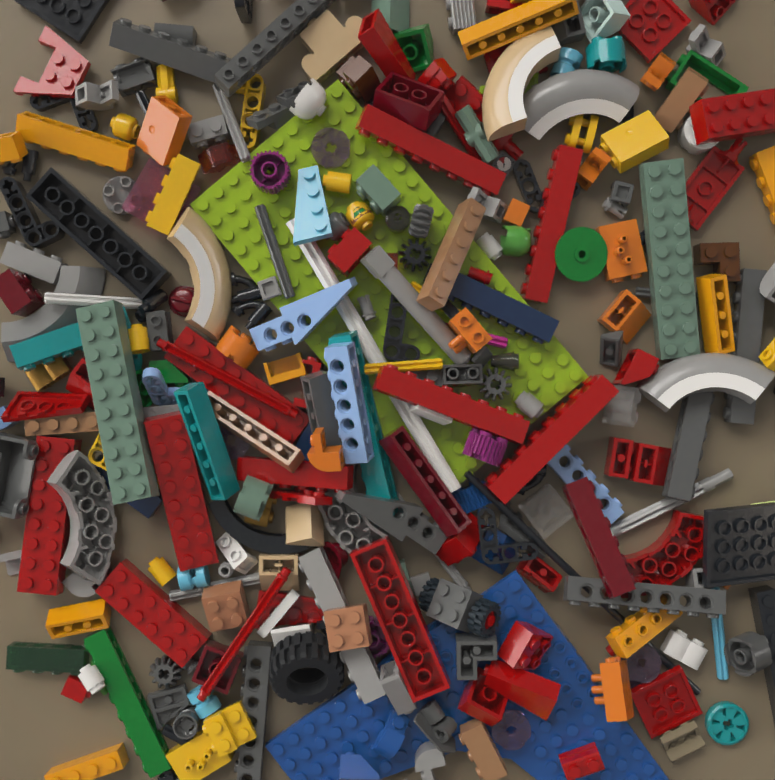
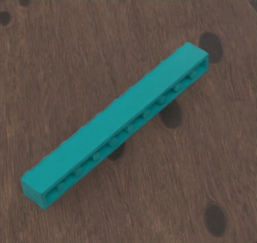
(377, 472)

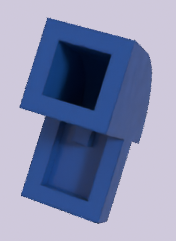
(392, 735)

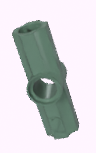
(475, 134)

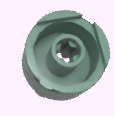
(253, 498)

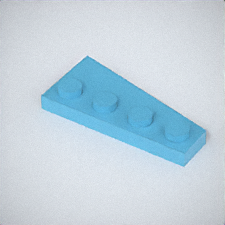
(311, 210)

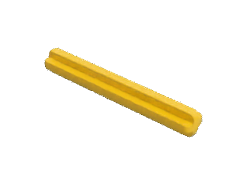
(403, 366)

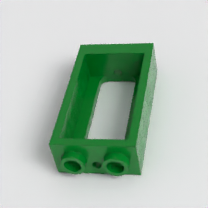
(716, 76)

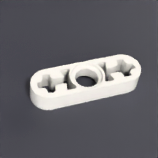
(278, 613)

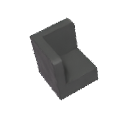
(621, 192)

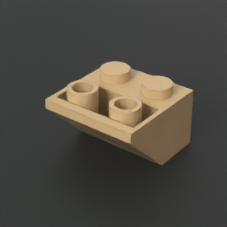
(272, 564)

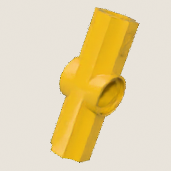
(166, 82)

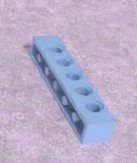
(354, 394)
(613, 506)

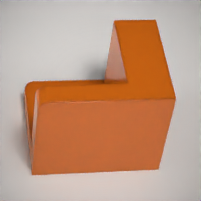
(516, 212)

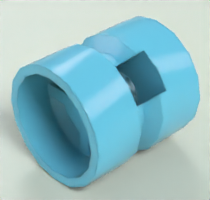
(568, 61)
(187, 578)
(204, 708)

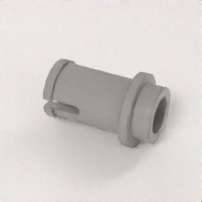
(613, 207)
(367, 308)
(225, 569)

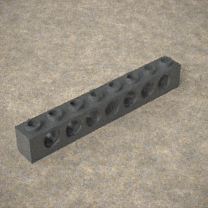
(268, 44)
(714, 598)
(262, 651)

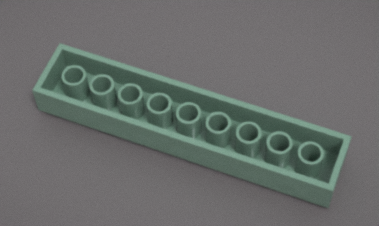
(669, 258)
(117, 402)

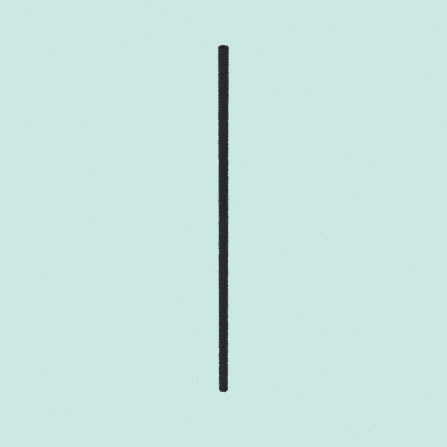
(556, 558)

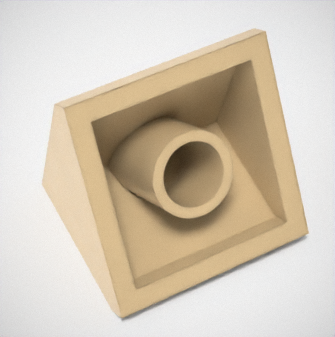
(304, 525)

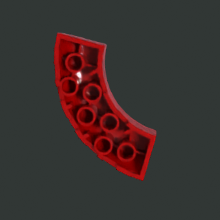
(670, 554)

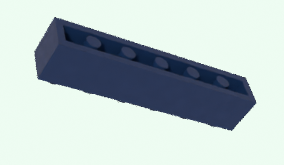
(503, 308)

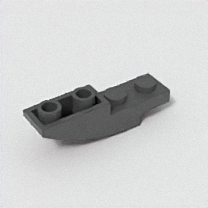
(278, 112)
(454, 375)

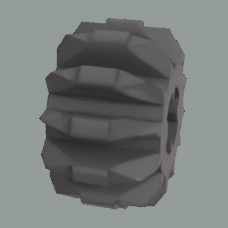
(421, 221)
(496, 377)
(165, 678)

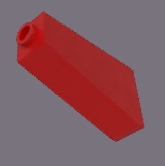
(383, 46)
(522, 687)

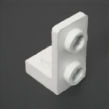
(235, 554)

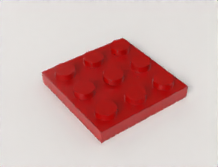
(652, 26)
(665, 701)

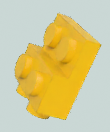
(229, 729)

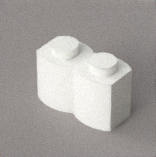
(684, 649)

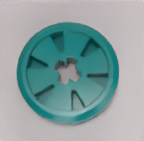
(722, 733)

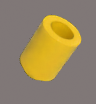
(337, 182)
(138, 339)
(161, 570)

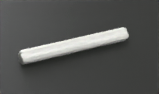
(86, 300)

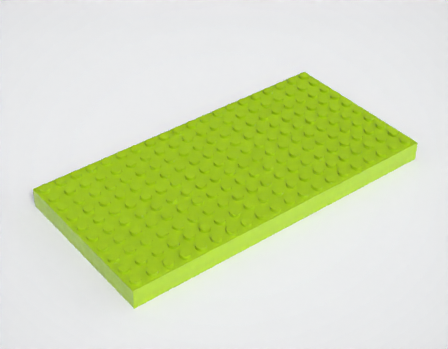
(230, 212)

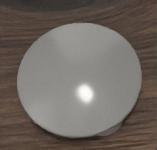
(116, 192)

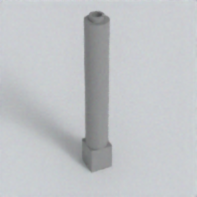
(383, 267)

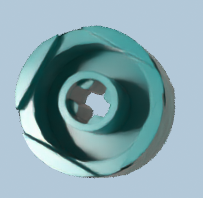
(606, 54)

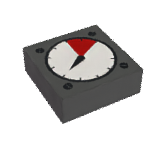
(504, 163)

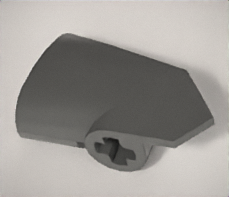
(437, 726)

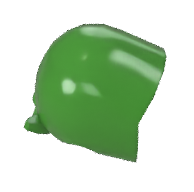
(516, 242)

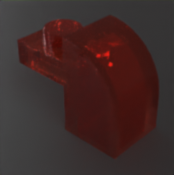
(218, 157)

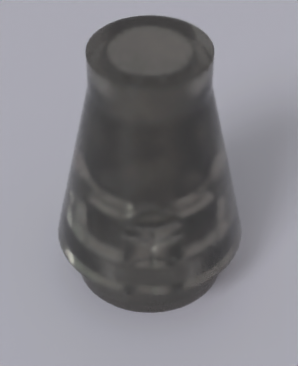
(506, 361)

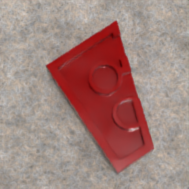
(302, 496)

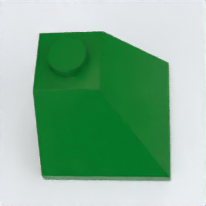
(417, 46)

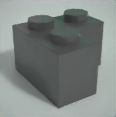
(471, 649)

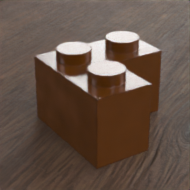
(359, 78)
(723, 257)

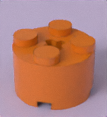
(238, 347)

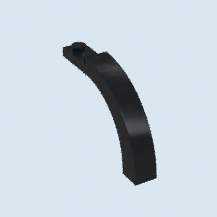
(249, 536)

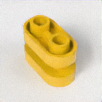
(573, 139)

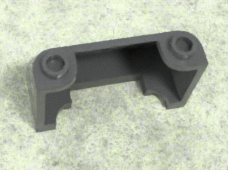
(16, 474)

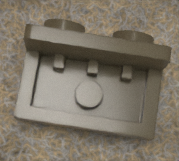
(682, 741)

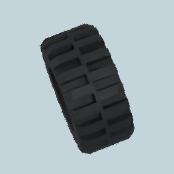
(305, 684)

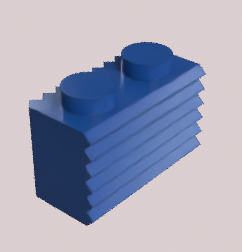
(470, 498)

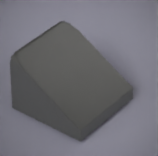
(481, 356)

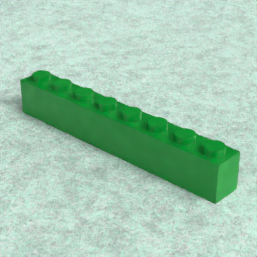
(128, 700)

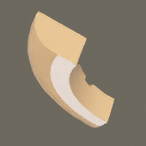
(504, 89)
(208, 271)

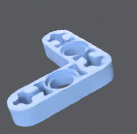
(157, 387)

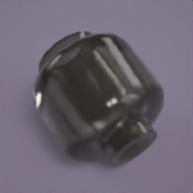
(397, 212)

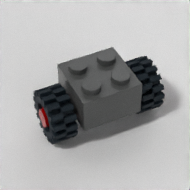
(459, 607)

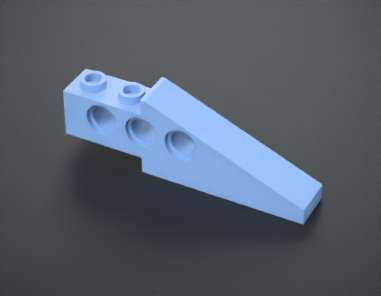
(315, 306)

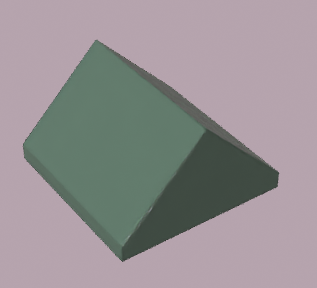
(395, 13)

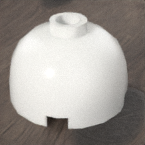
(310, 101)

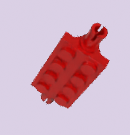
(465, 93)
(712, 181)

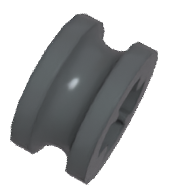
(190, 665)

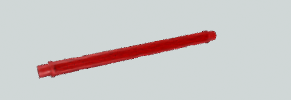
(227, 378)
(243, 634)

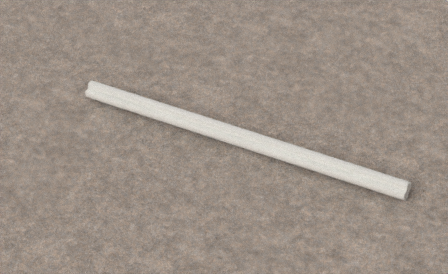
(374, 355)

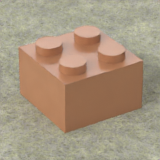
(225, 605)
(348, 627)

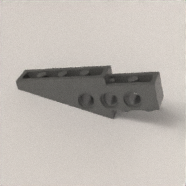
(380, 512)

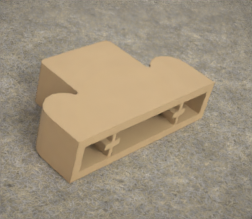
(329, 45)

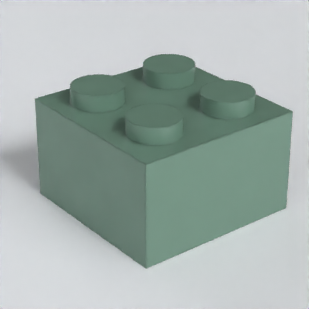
(377, 190)

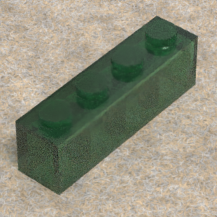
(46, 657)

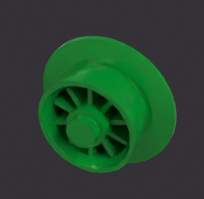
(581, 254)

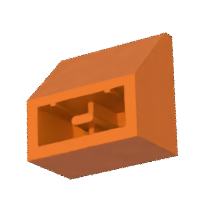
(625, 315)

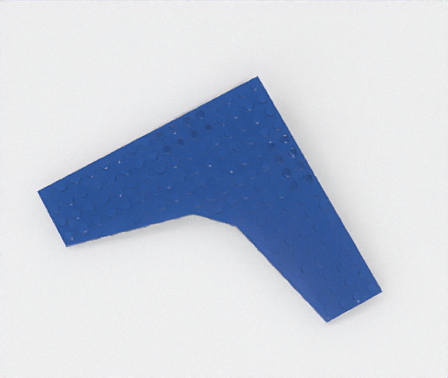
(345, 724)

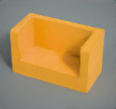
(285, 369)

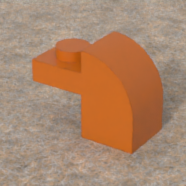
(658, 71)
(592, 167)
(322, 456)

